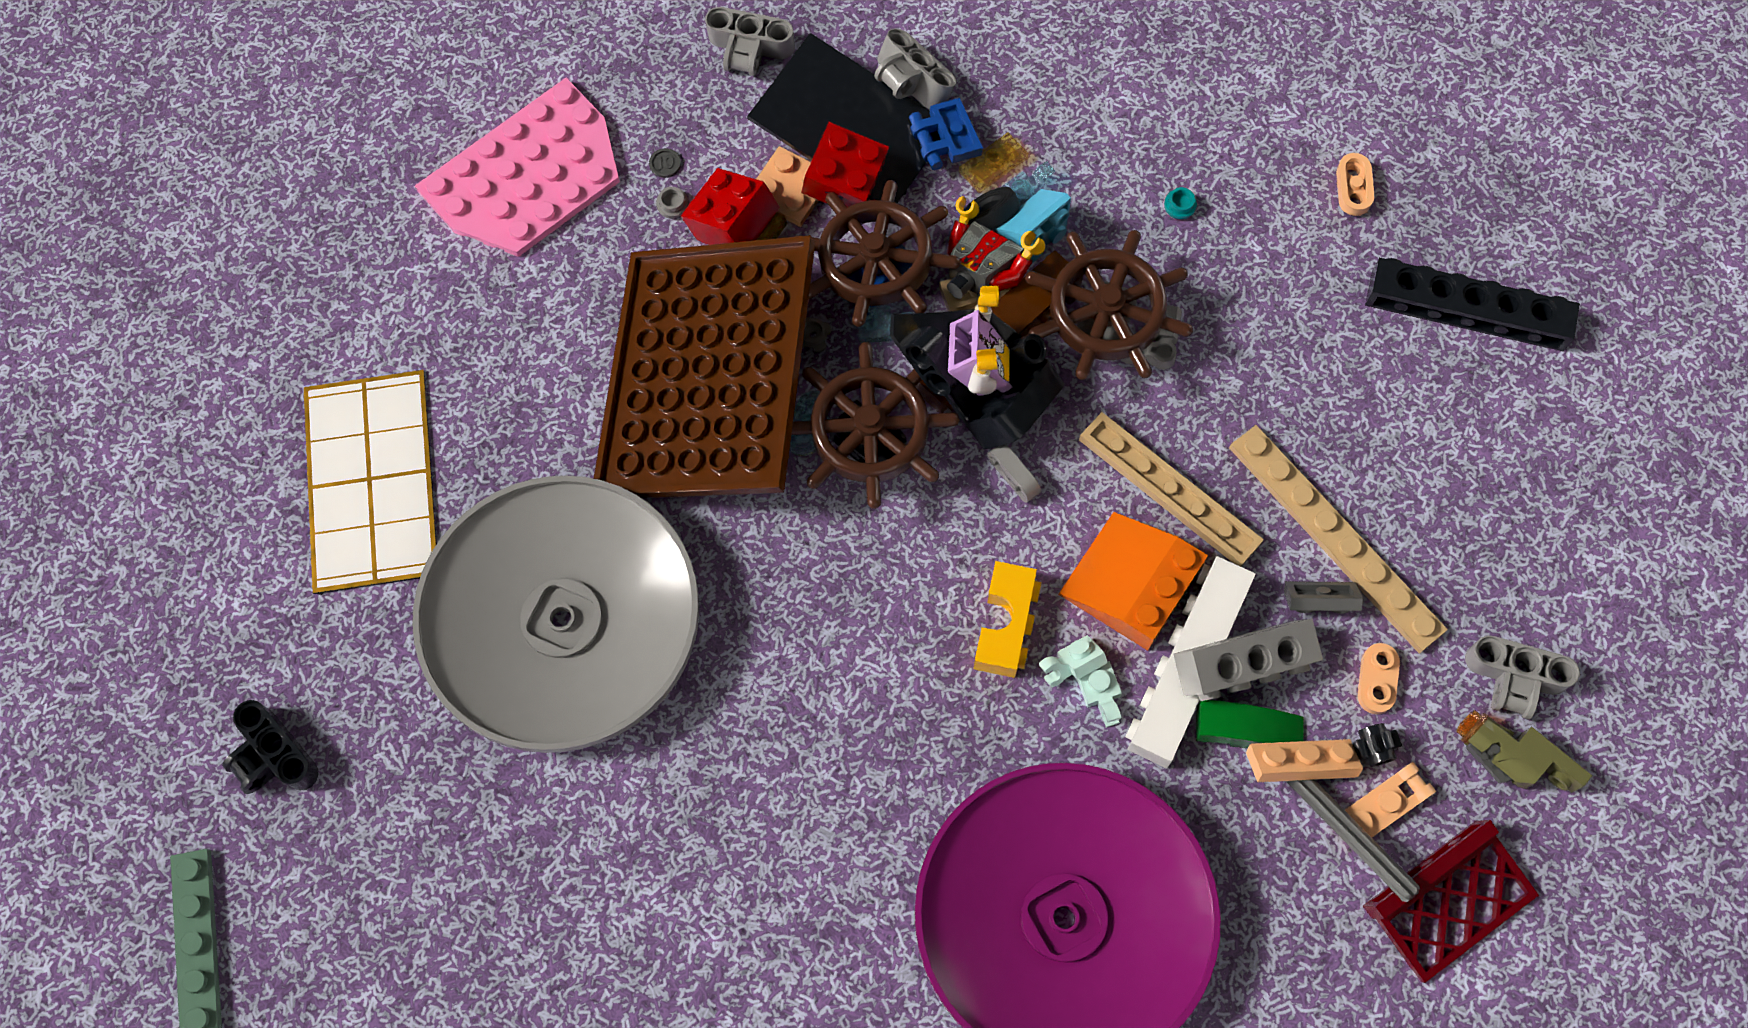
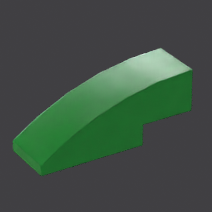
(1245, 724)

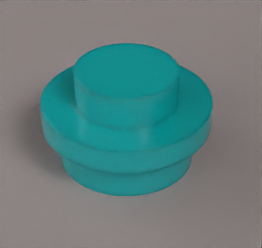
(1180, 203)

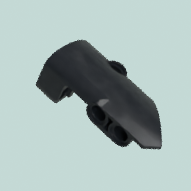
(993, 417)

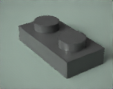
(1323, 596)

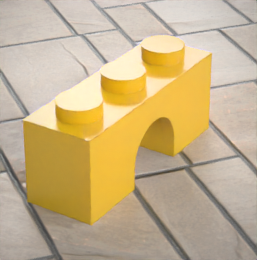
(1002, 649)

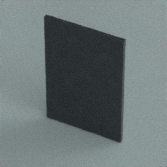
(829, 87)

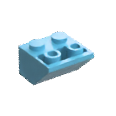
(1042, 214)

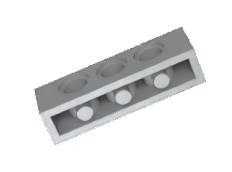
(1199, 665)

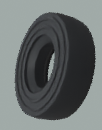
(995, 207)

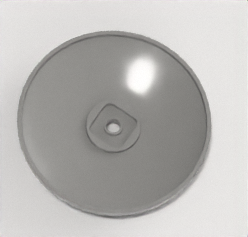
(504, 576)

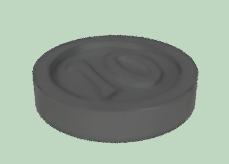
(664, 163)

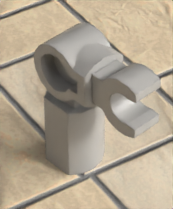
(1163, 351)

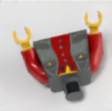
(985, 255)

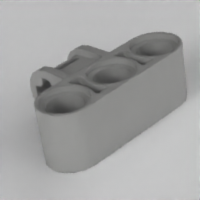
(748, 38)
(913, 70)
(1518, 689)

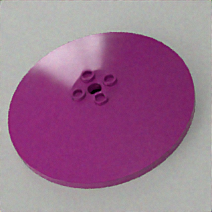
(1077, 843)

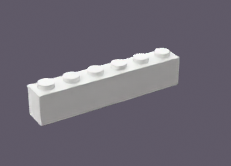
(1208, 621)

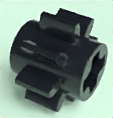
(1377, 744)

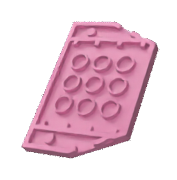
(526, 173)

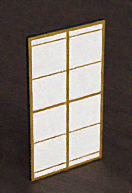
(369, 481)

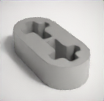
(1014, 472)

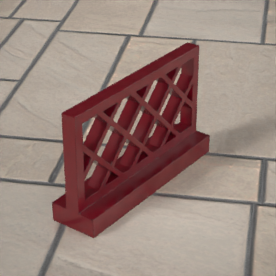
(1438, 868)

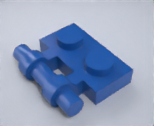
(954, 129)

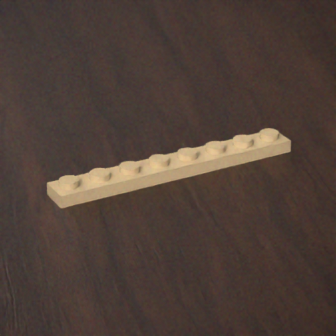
(1338, 539)

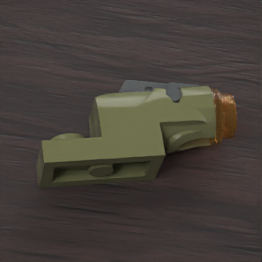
(1519, 759)

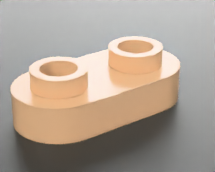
(1355, 186)
(1378, 677)

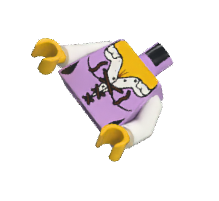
(977, 351)

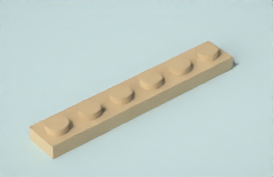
(1171, 490)

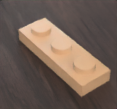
(1304, 760)

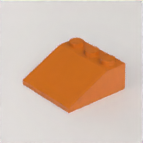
(1133, 578)

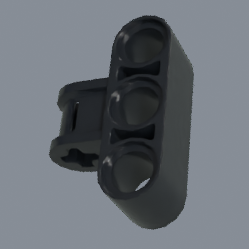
(253, 760)

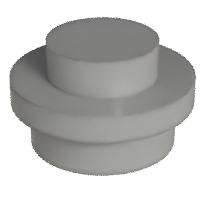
(672, 202)

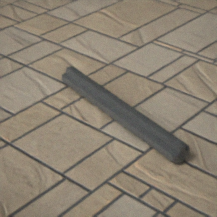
(1357, 838)

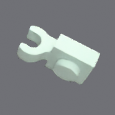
(1076, 659)
(1100, 689)

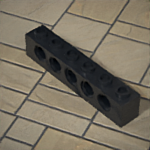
(1552, 332)

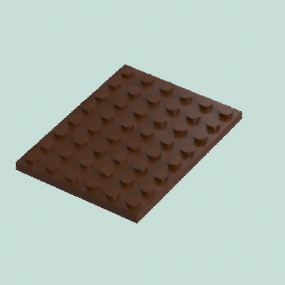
(707, 369)

